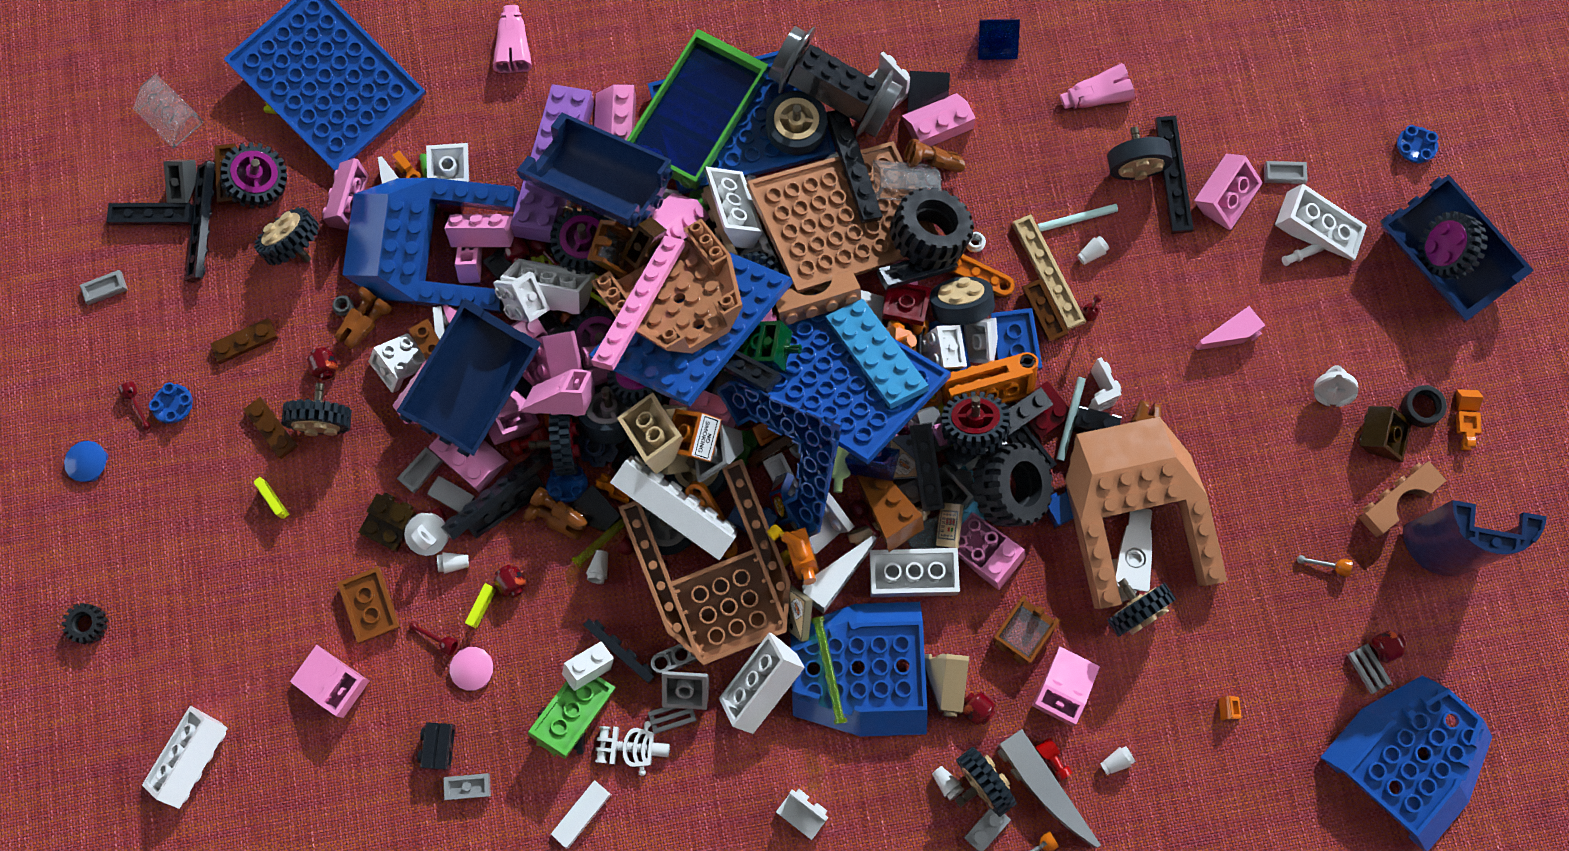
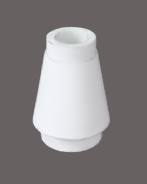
(1094, 249)
(451, 562)
(598, 568)
(1118, 761)
(947, 783)

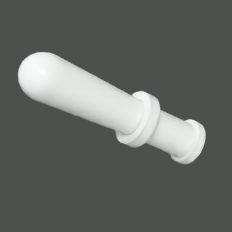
(1298, 255)

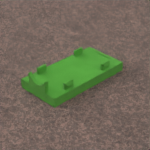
(570, 716)

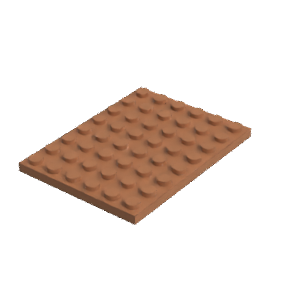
(817, 222)

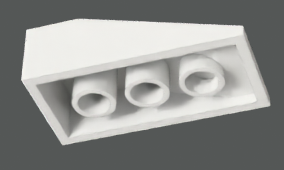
(1320, 222)
(836, 575)

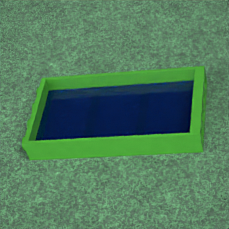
(699, 106)

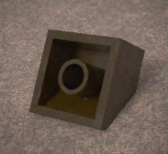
(1385, 433)

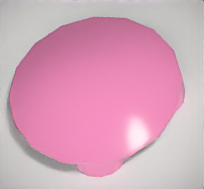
(471, 668)

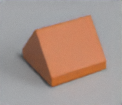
(1468, 400)
(1229, 708)

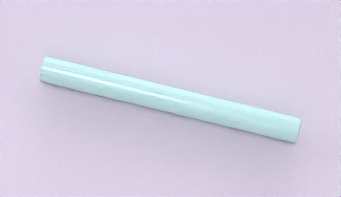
(1077, 217)
(1071, 418)

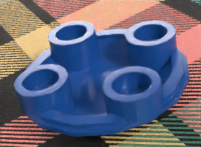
(1417, 144)
(171, 403)
(85, 461)
(567, 487)

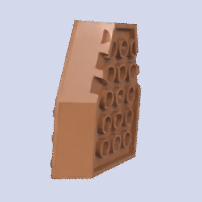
(701, 277)

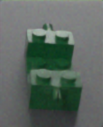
(770, 345)

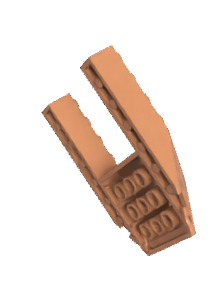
(1130, 471)
(724, 603)

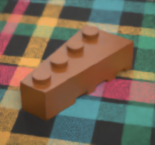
(891, 510)

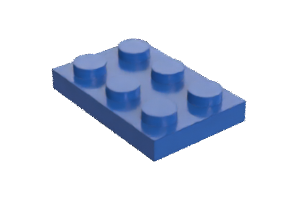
(1016, 334)

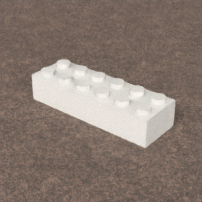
(675, 507)

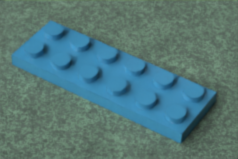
(877, 353)

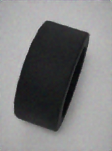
(1437, 398)

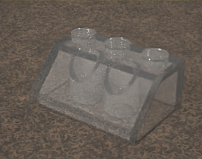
(166, 111)
(897, 179)

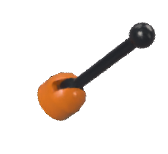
(920, 331)

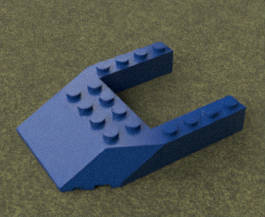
(393, 238)

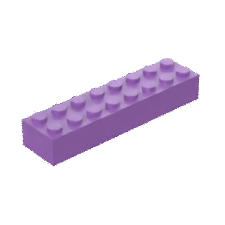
(536, 207)

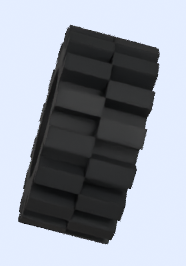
(75, 615)

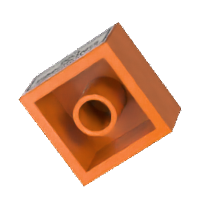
(698, 434)

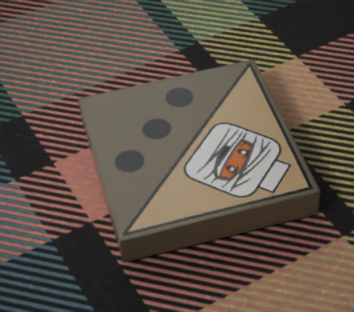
(799, 614)

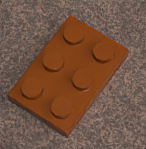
(369, 605)

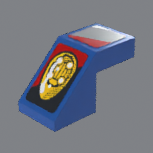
(778, 494)

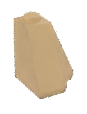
(947, 681)

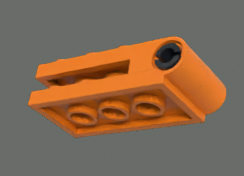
(1005, 378)

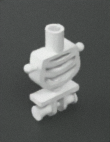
(652, 748)

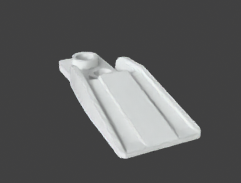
(1136, 551)

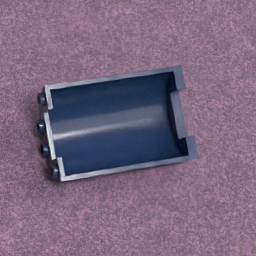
(600, 172)
(1498, 269)
(468, 378)
(1452, 545)

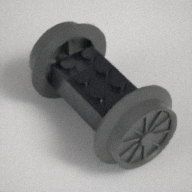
(834, 82)

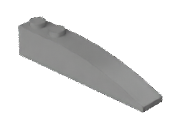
(1042, 784)

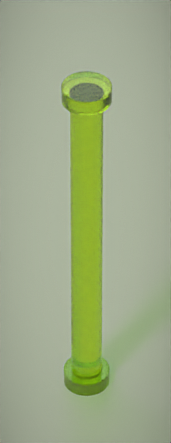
(598, 543)
(829, 671)

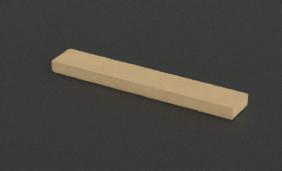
(1049, 271)

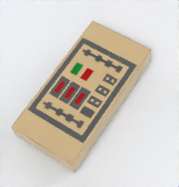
(950, 525)

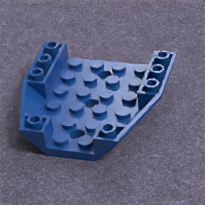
(880, 697)
(1383, 748)

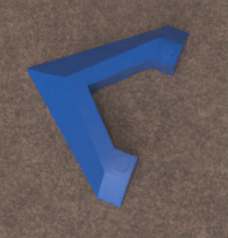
(817, 442)

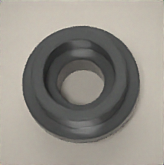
(340, 301)

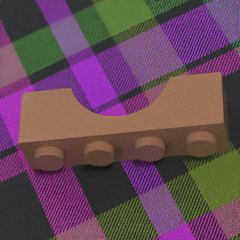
(797, 307)
(1383, 514)

